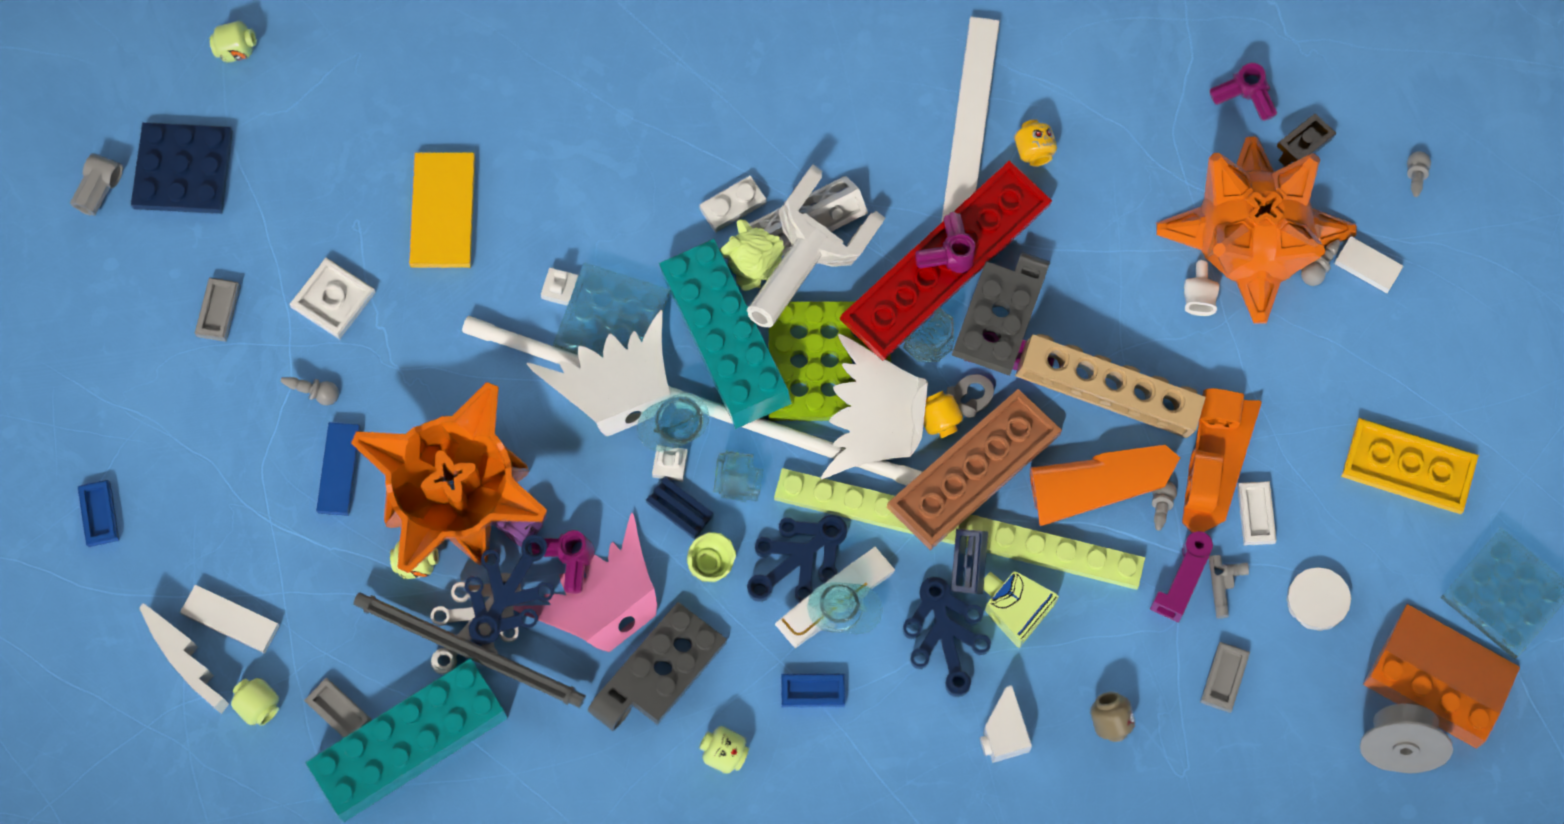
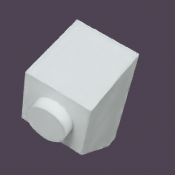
(1005, 730)

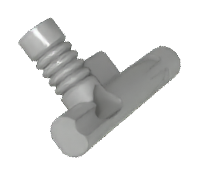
(1223, 582)

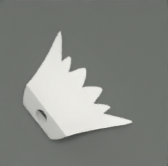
(616, 383)
(883, 413)

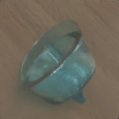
(673, 422)
(845, 608)

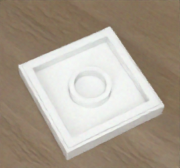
(332, 298)

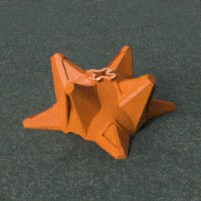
(1258, 223)
(420, 473)

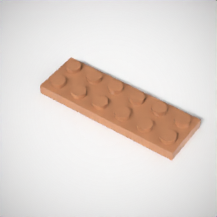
(974, 469)

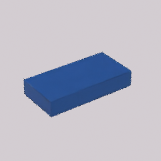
(98, 513)
(812, 690)

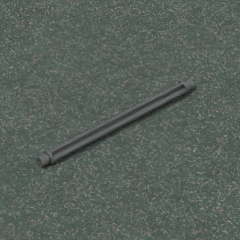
(470, 650)

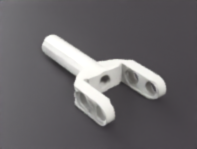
(810, 246)

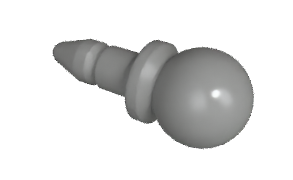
(1418, 170)
(1316, 271)
(324, 392)
(1163, 501)

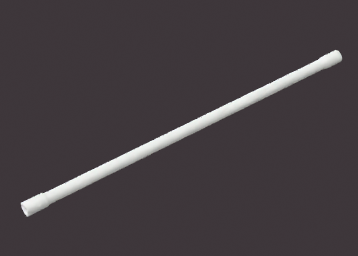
(489, 332)

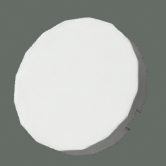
(1318, 598)

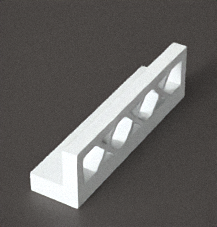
(831, 209)

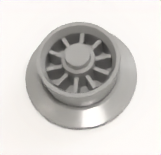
(1406, 740)

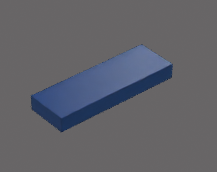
(337, 470)

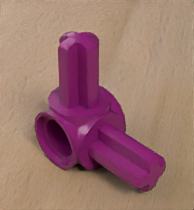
(1256, 92)
(956, 242)
(575, 563)

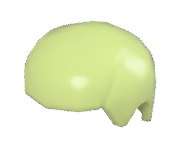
(711, 557)

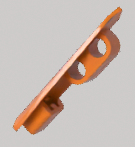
(1218, 457)
(1104, 480)

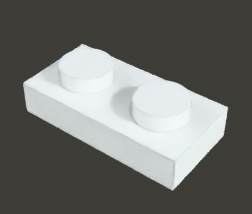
(732, 204)

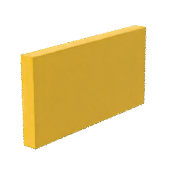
(442, 210)
(1410, 466)

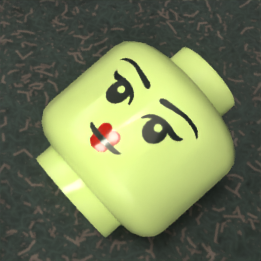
(724, 749)

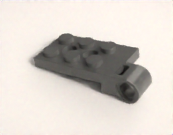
(1016, 293)
(641, 686)

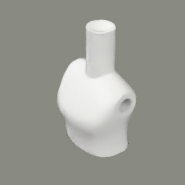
(1201, 292)

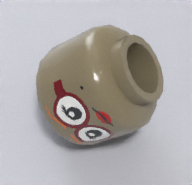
(1112, 716)

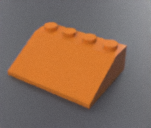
(1445, 673)

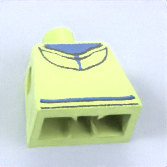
(1017, 605)

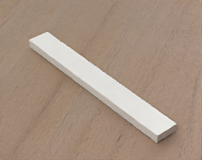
(971, 112)

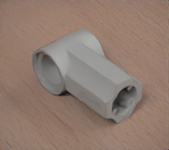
(98, 177)

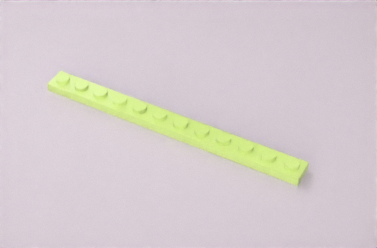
(1003, 538)

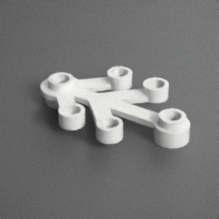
(467, 614)

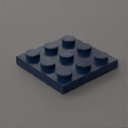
(181, 168)

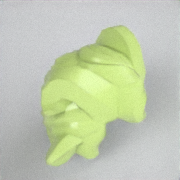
(752, 255)

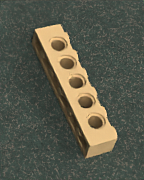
(1094, 390)

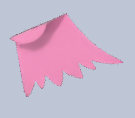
(608, 596)

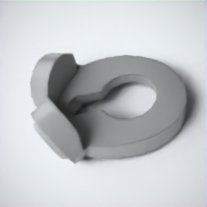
(974, 405)

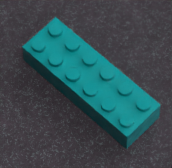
(725, 334)
(406, 740)

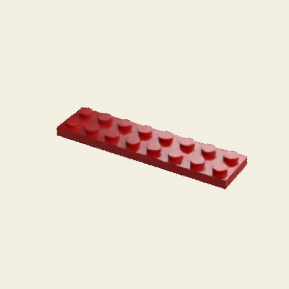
(912, 294)

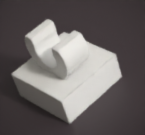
(558, 286)
(670, 464)

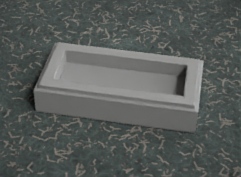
(217, 309)
(1225, 677)
(336, 708)

